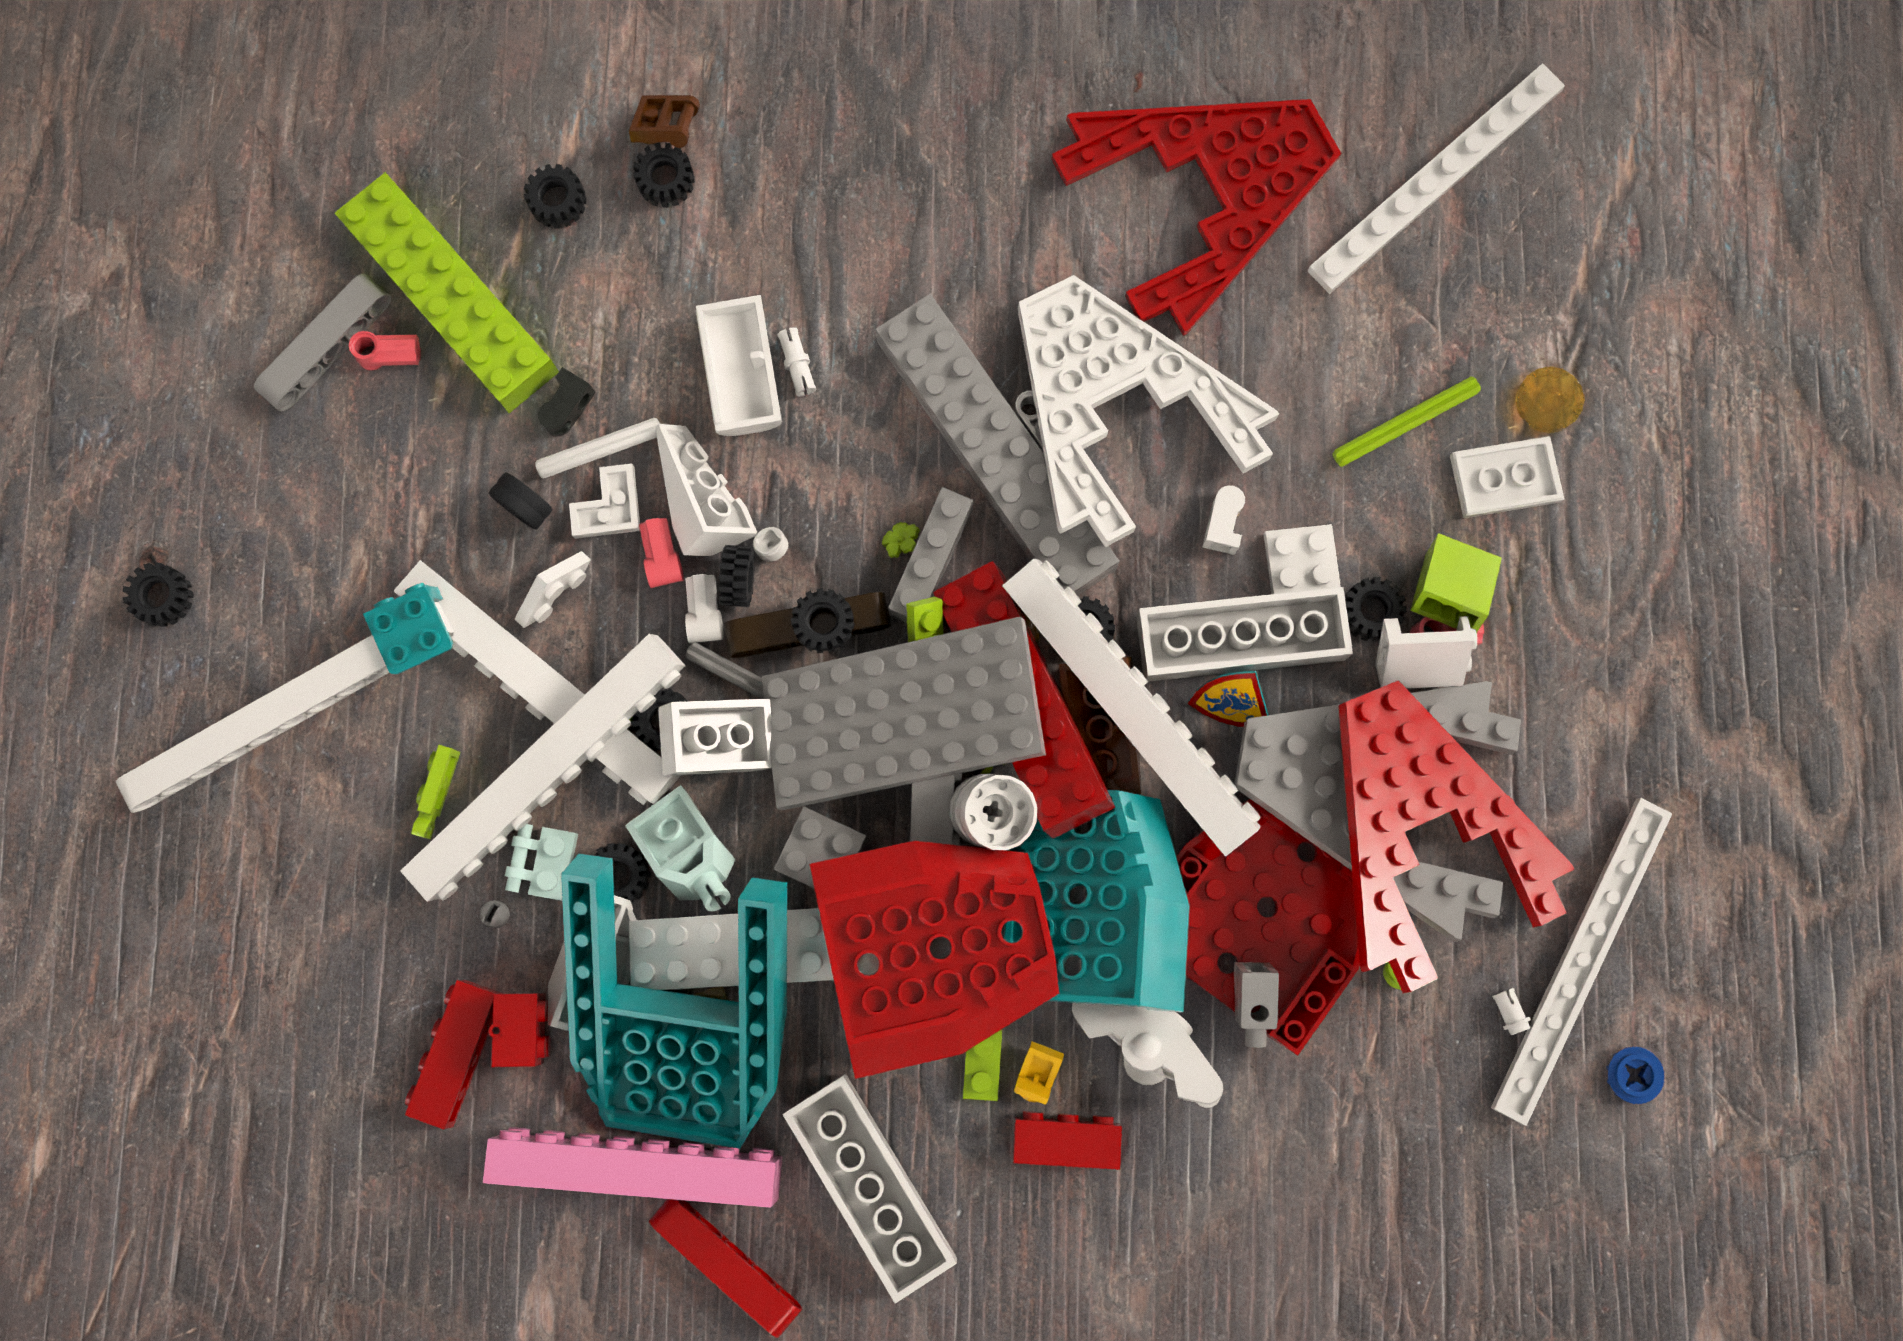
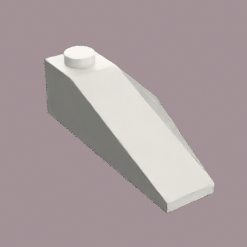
(699, 504)

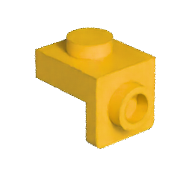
(1038, 1073)

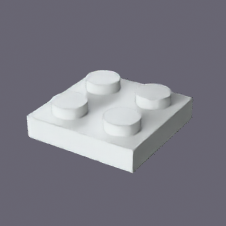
(1301, 559)

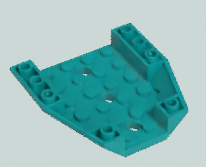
(1134, 912)

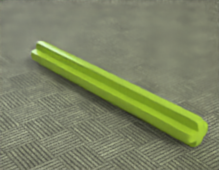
(1406, 421)

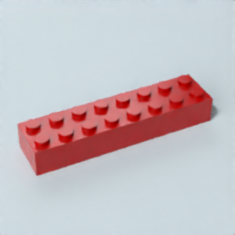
(1066, 778)

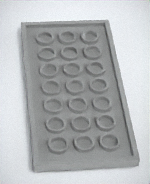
(903, 714)

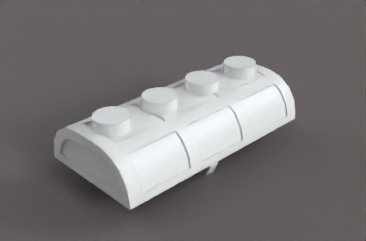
(738, 366)

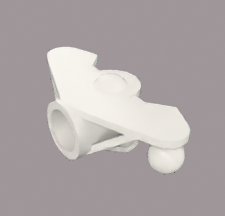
(1154, 1048)

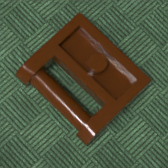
(654, 115)

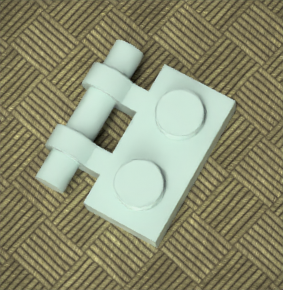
(553, 855)

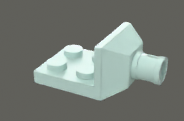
(683, 849)

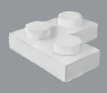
(615, 512)
(549, 586)

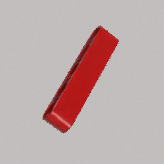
(726, 1265)

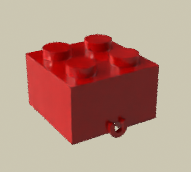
(521, 1030)

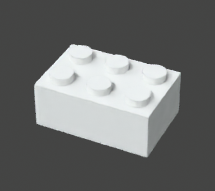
(715, 736)

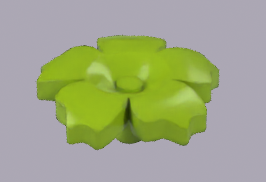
(900, 539)

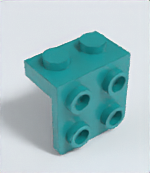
(409, 628)

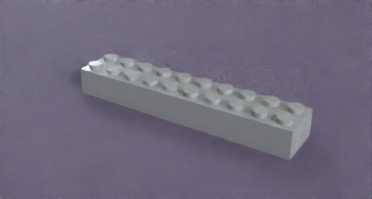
(990, 441)

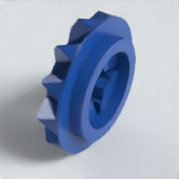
(1651, 1075)

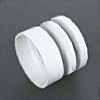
(1012, 814)

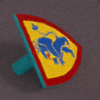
(1230, 698)

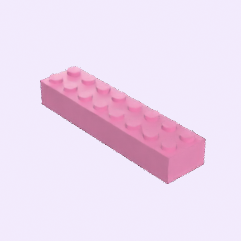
(633, 1169)

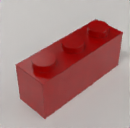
(1067, 1141)

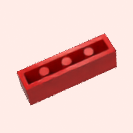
(453, 1055)

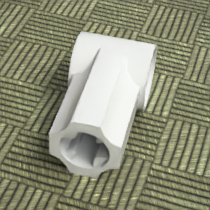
(703, 618)

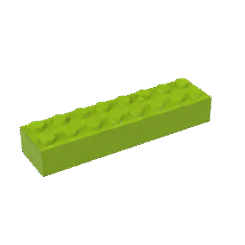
(447, 292)

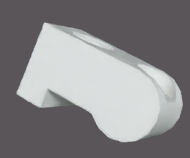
(1222, 519)

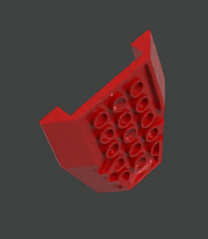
(894, 908)
(1305, 940)

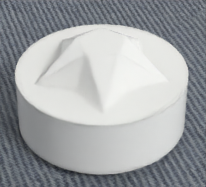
(770, 544)

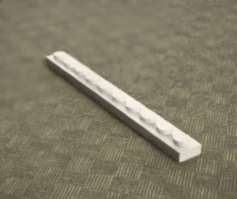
(1435, 178)
(1581, 961)

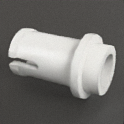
(1511, 1012)

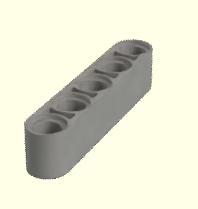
(322, 342)

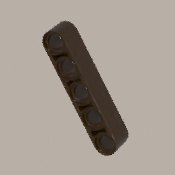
(775, 632)

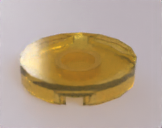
(1549, 399)

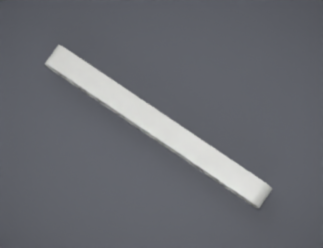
(255, 724)

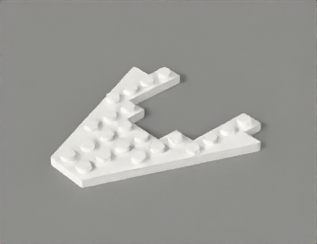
(1093, 350)

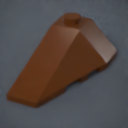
(1109, 747)

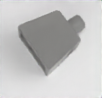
(1256, 985)

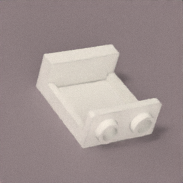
(1425, 658)

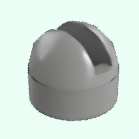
(500, 916)

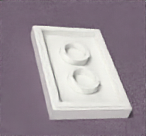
(1506, 477)

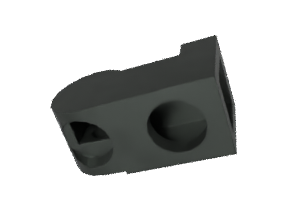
(566, 405)

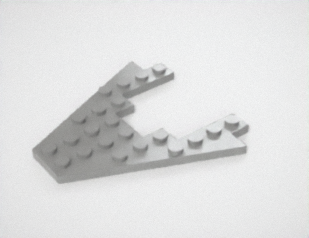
(1297, 774)

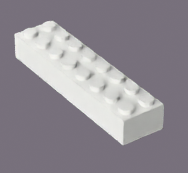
(705, 951)

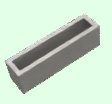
(932, 551)

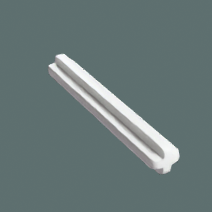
(597, 448)

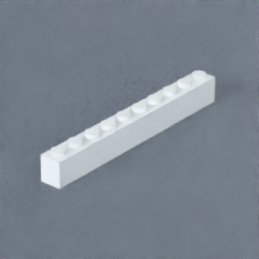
(538, 684)
(1132, 706)
(543, 768)

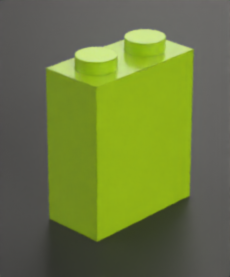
(1456, 583)

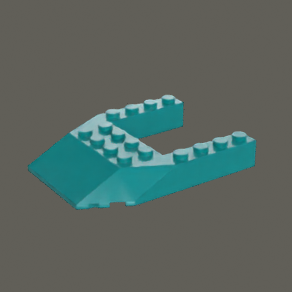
(670, 1057)

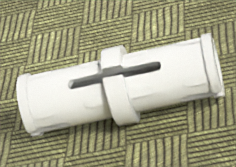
(796, 362)

